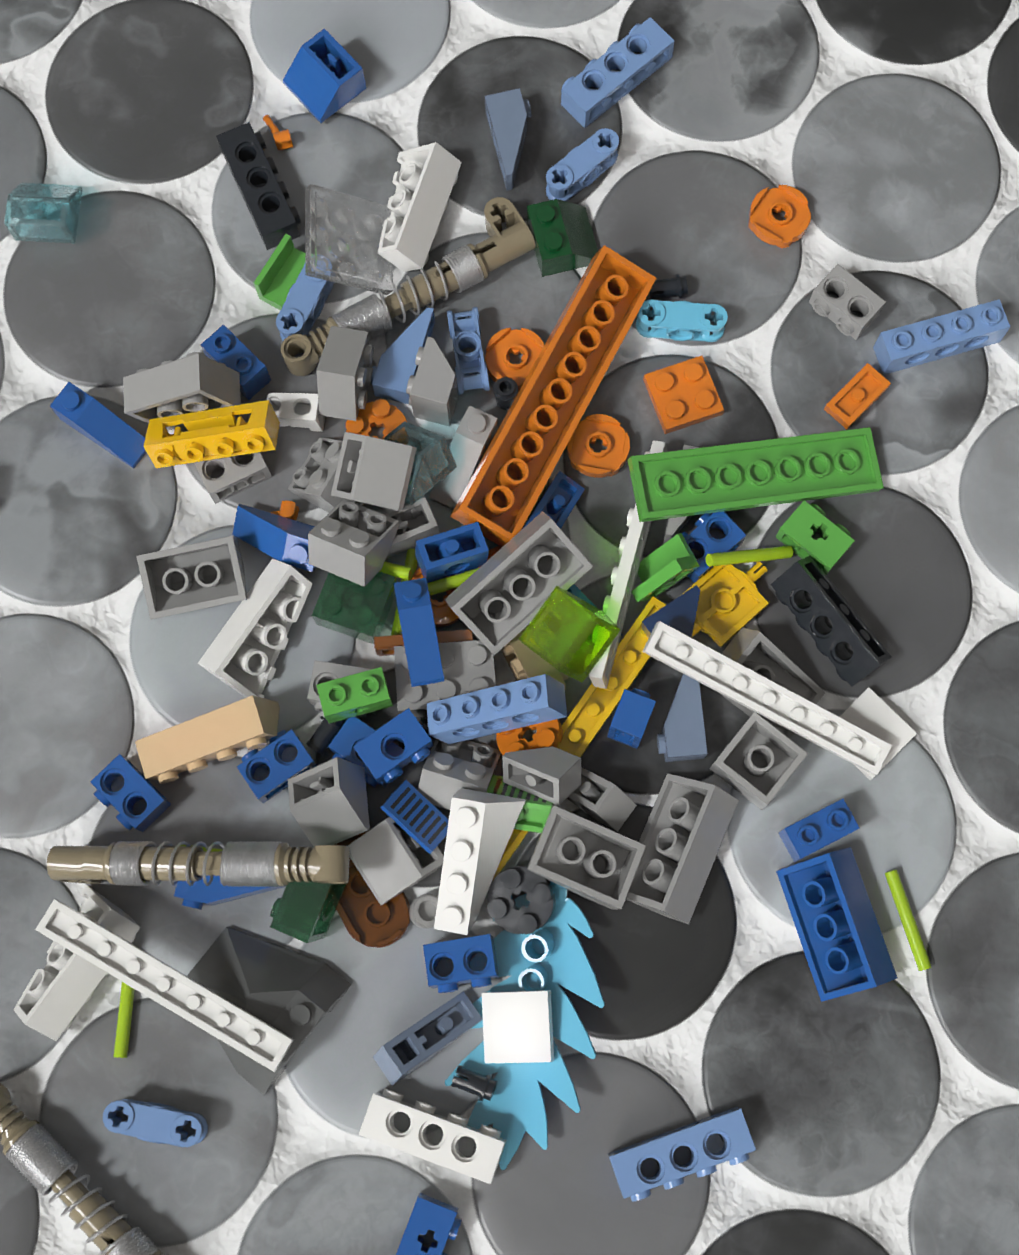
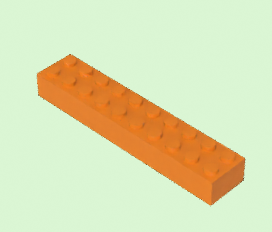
(554, 397)

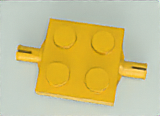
(727, 601)

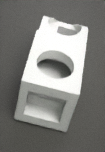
(297, 410)

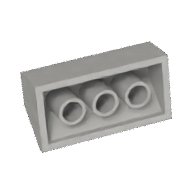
(517, 582)
(680, 846)

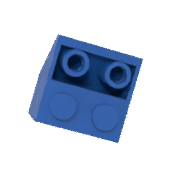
(324, 76)

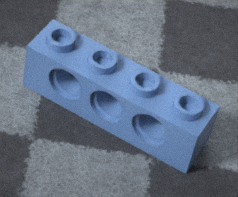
(612, 86)
(941, 337)
(497, 709)
(736, 1146)

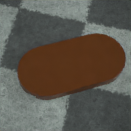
(362, 911)

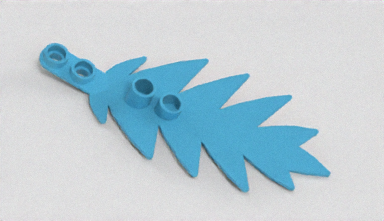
(536, 962)

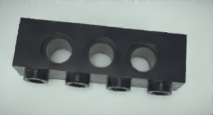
(237, 147)
(847, 625)

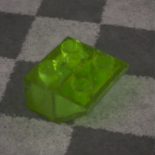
(570, 634)

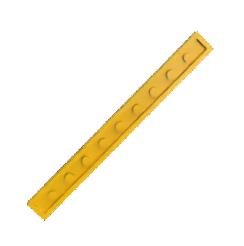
(598, 704)

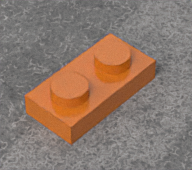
(857, 396)

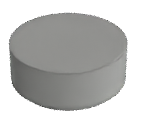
(423, 911)

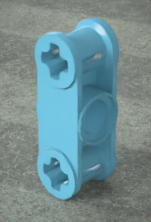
(681, 320)

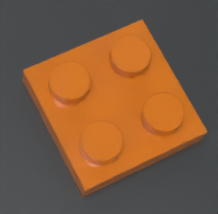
(683, 394)

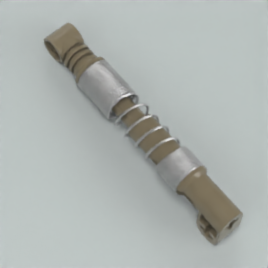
(456, 273)
(237, 865)
(53, 1169)

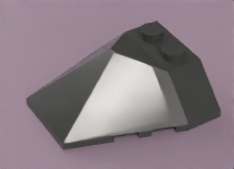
(273, 986)

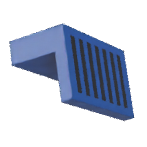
(416, 816)

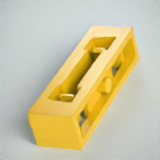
(212, 434)

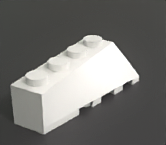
(417, 205)
(258, 630)
(473, 850)
(68, 979)

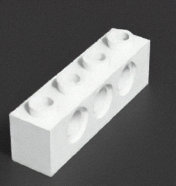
(379, 1127)

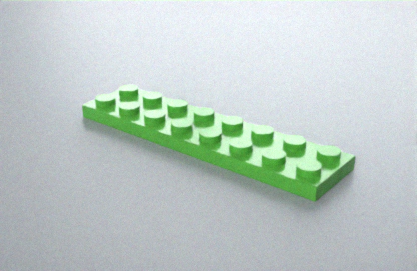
(754, 474)

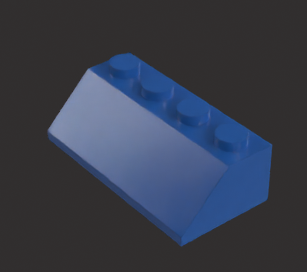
(836, 924)

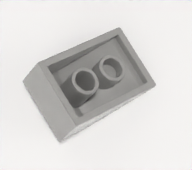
(763, 657)
(586, 858)

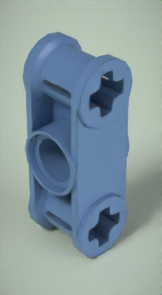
(582, 165)
(303, 305)
(470, 367)
(155, 1122)

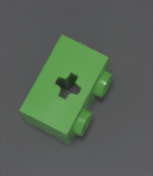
(808, 521)
(354, 695)

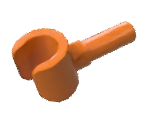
(281, 138)
(288, 509)

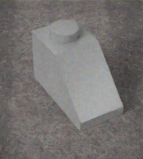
(543, 772)
(602, 800)

